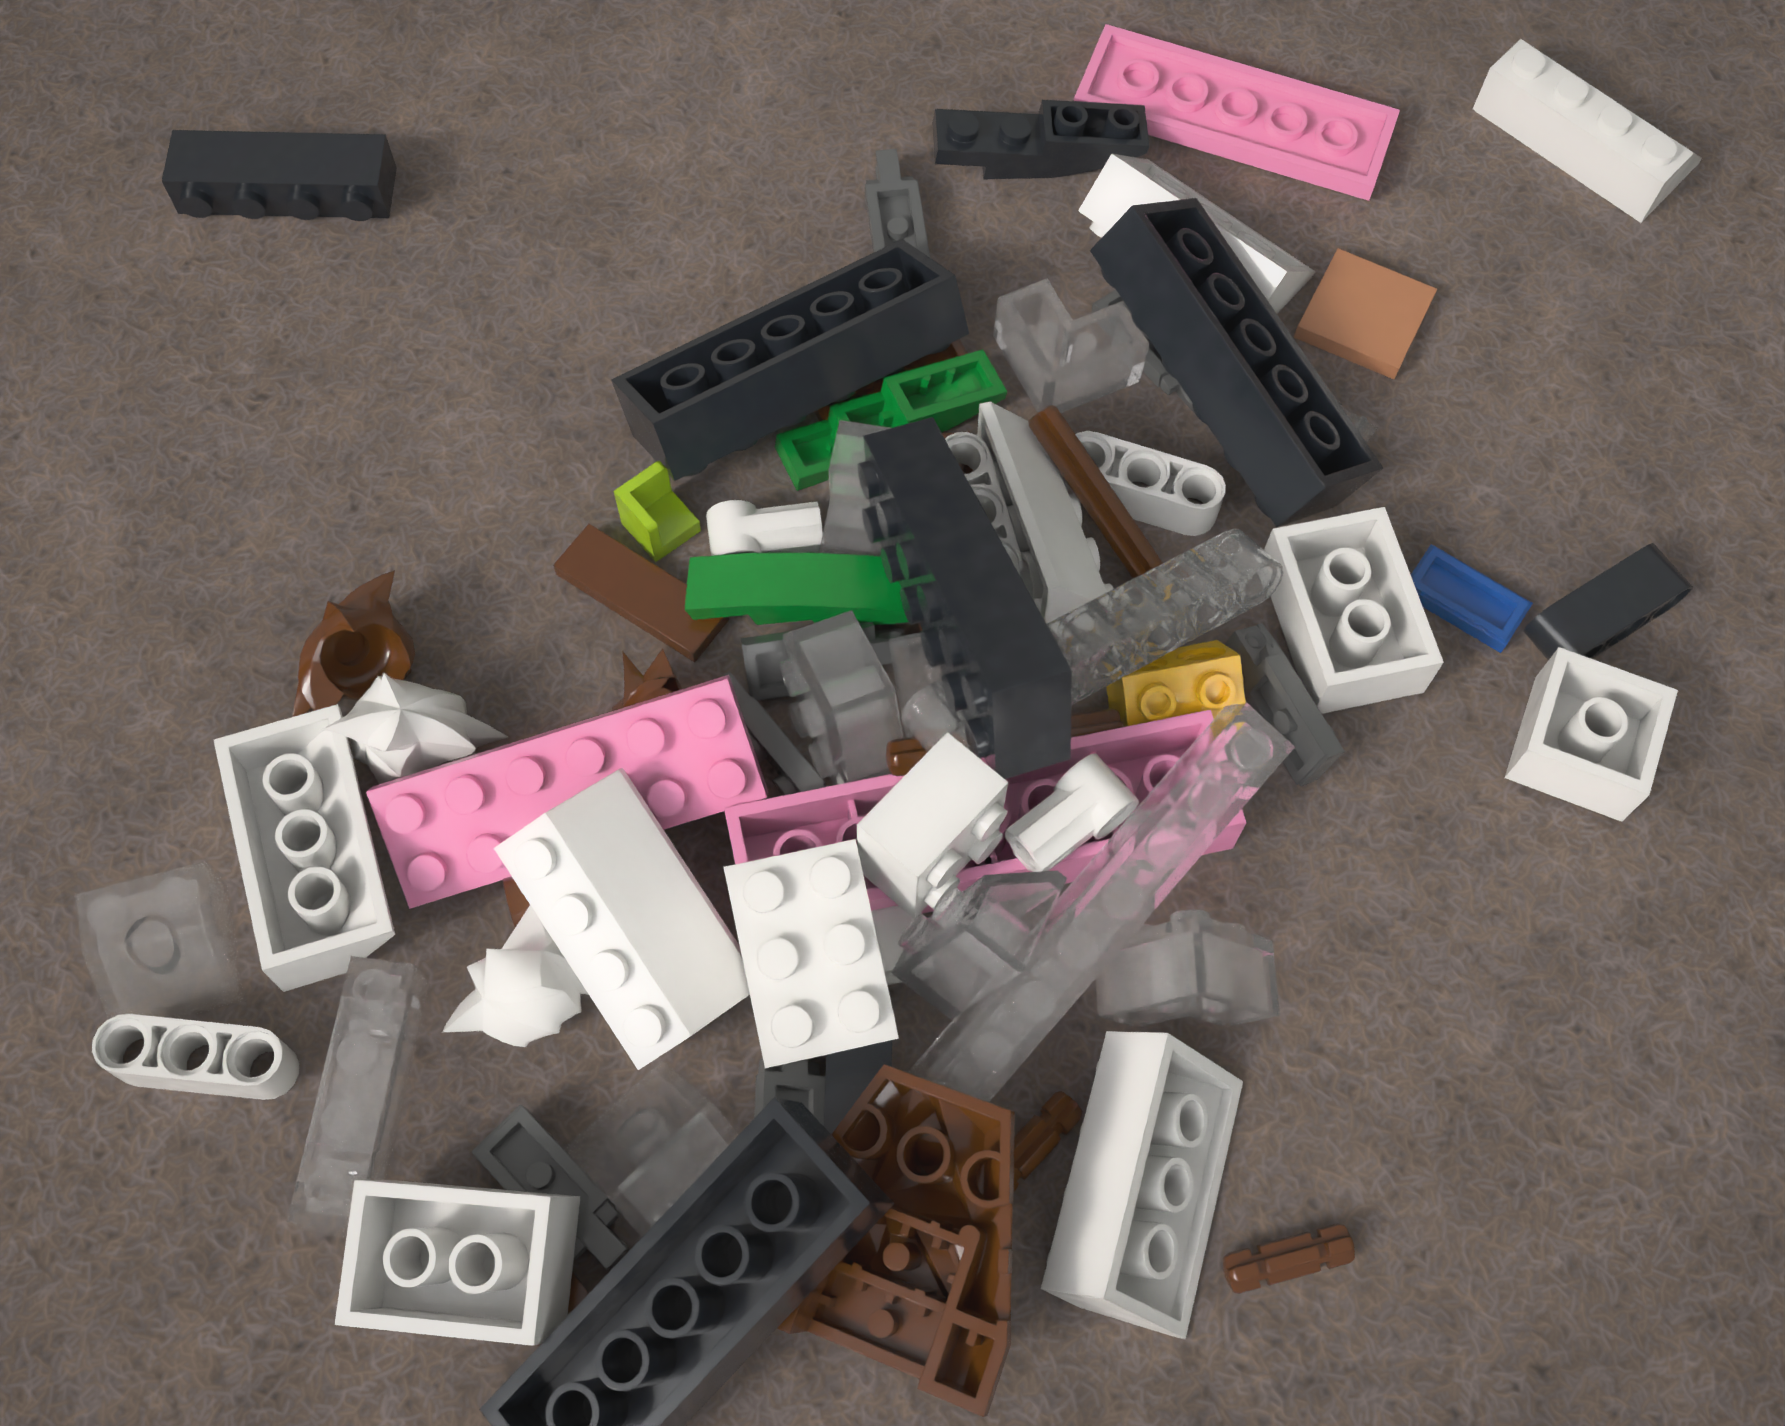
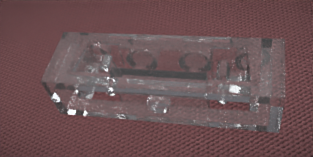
(359, 1091)

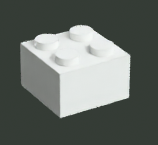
(1592, 734)
(932, 826)

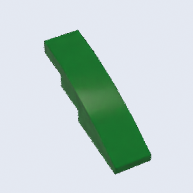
(942, 390)
(792, 588)

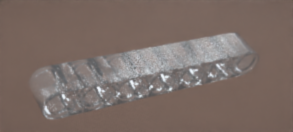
(1134, 623)

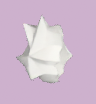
(410, 728)
(520, 988)

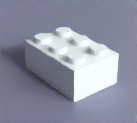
(1351, 611)
(810, 953)
(457, 1261)

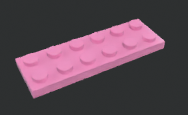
(1243, 111)
(679, 750)

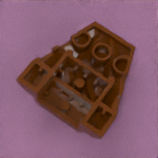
(937, 1268)

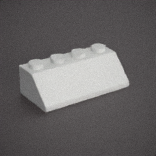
(1583, 131)
(1139, 181)
(1057, 559)
(303, 847)
(628, 916)
(1144, 1182)

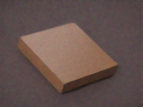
(1365, 313)

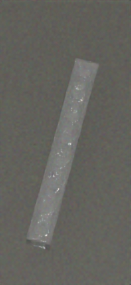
(1109, 902)

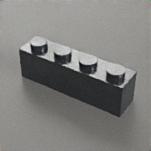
(280, 174)

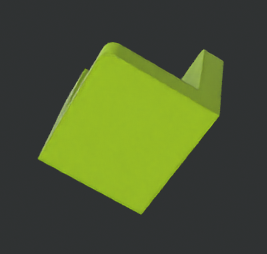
(655, 512)

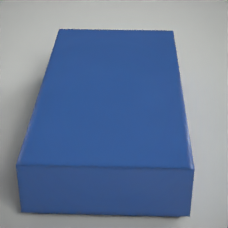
(1468, 598)

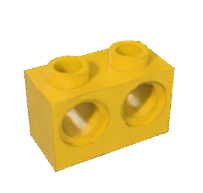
(1180, 684)

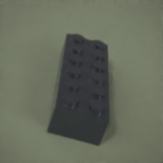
(791, 358)
(1234, 359)
(968, 600)
(702, 1283)

